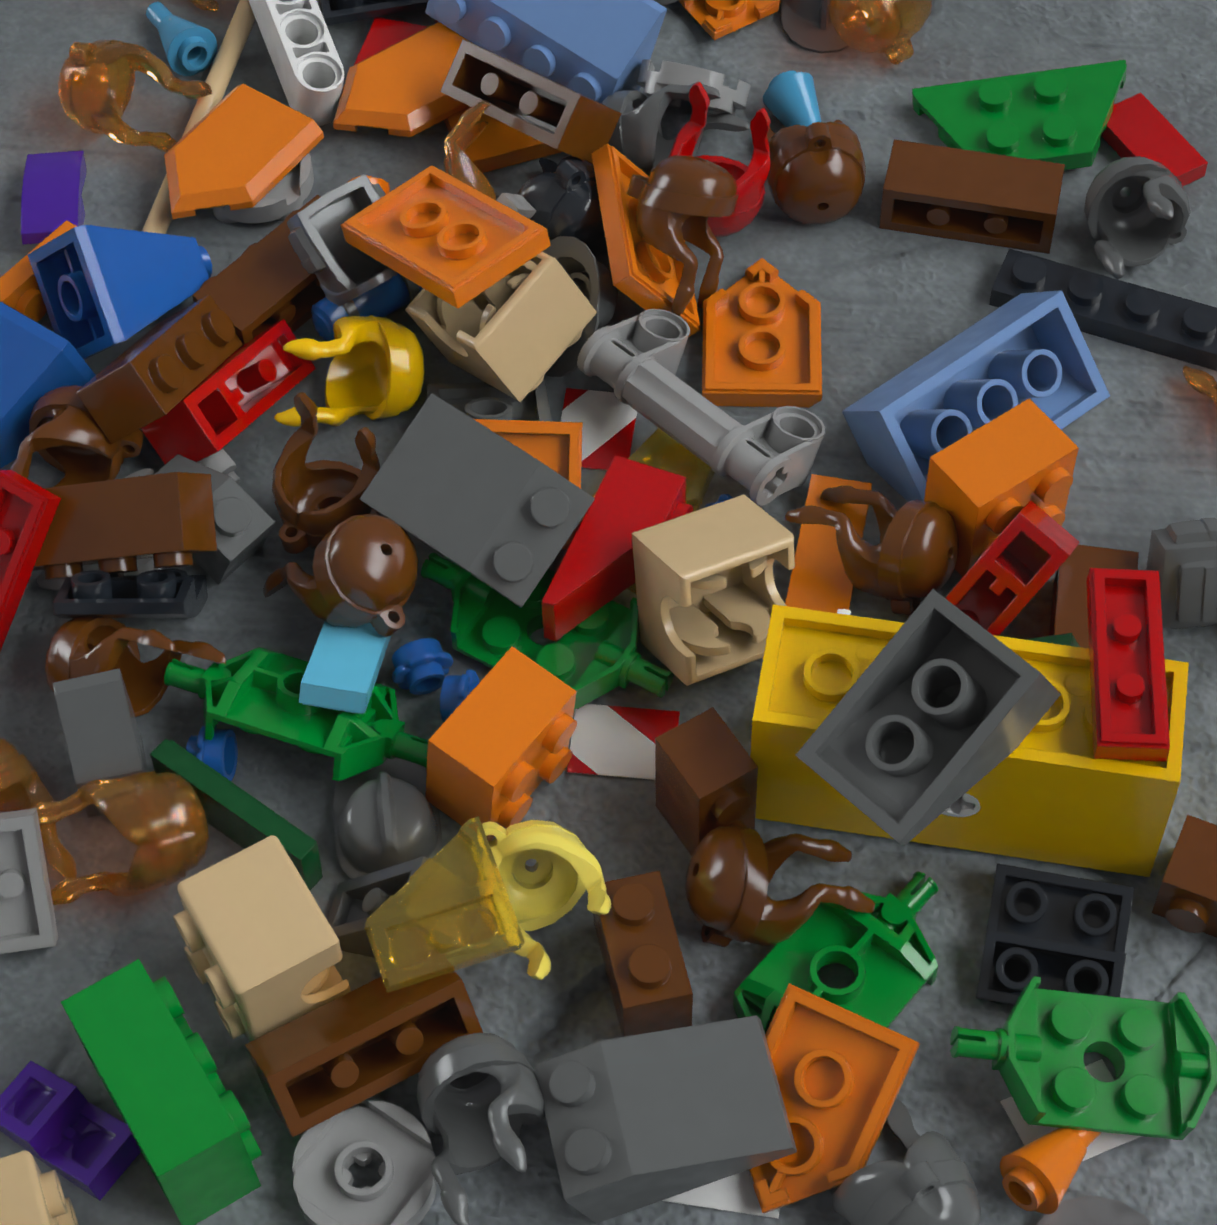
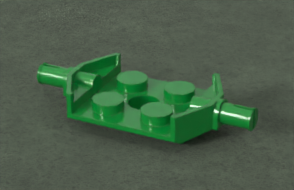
(588, 658)
(262, 697)
(879, 947)
(1157, 1049)

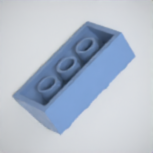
(577, 43)
(1002, 360)

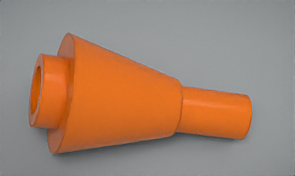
(1043, 1169)

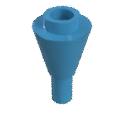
(186, 44)
(793, 99)

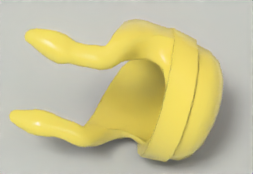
(551, 886)

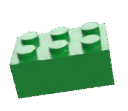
(167, 1091)

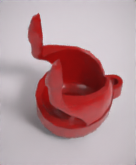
(749, 178)

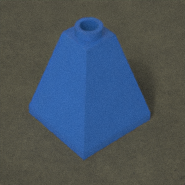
(114, 282)
(30, 365)

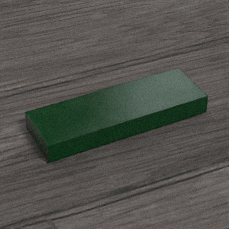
(237, 812)

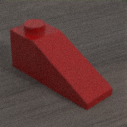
(230, 397)
(601, 553)
(1013, 569)

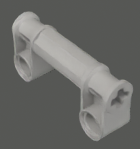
(641, 365)

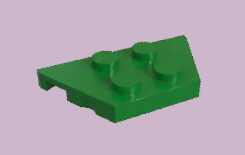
(1028, 115)

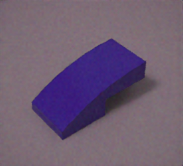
(51, 193)
(66, 1130)

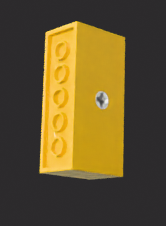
(1035, 805)

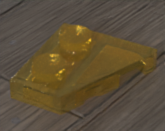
(445, 915)

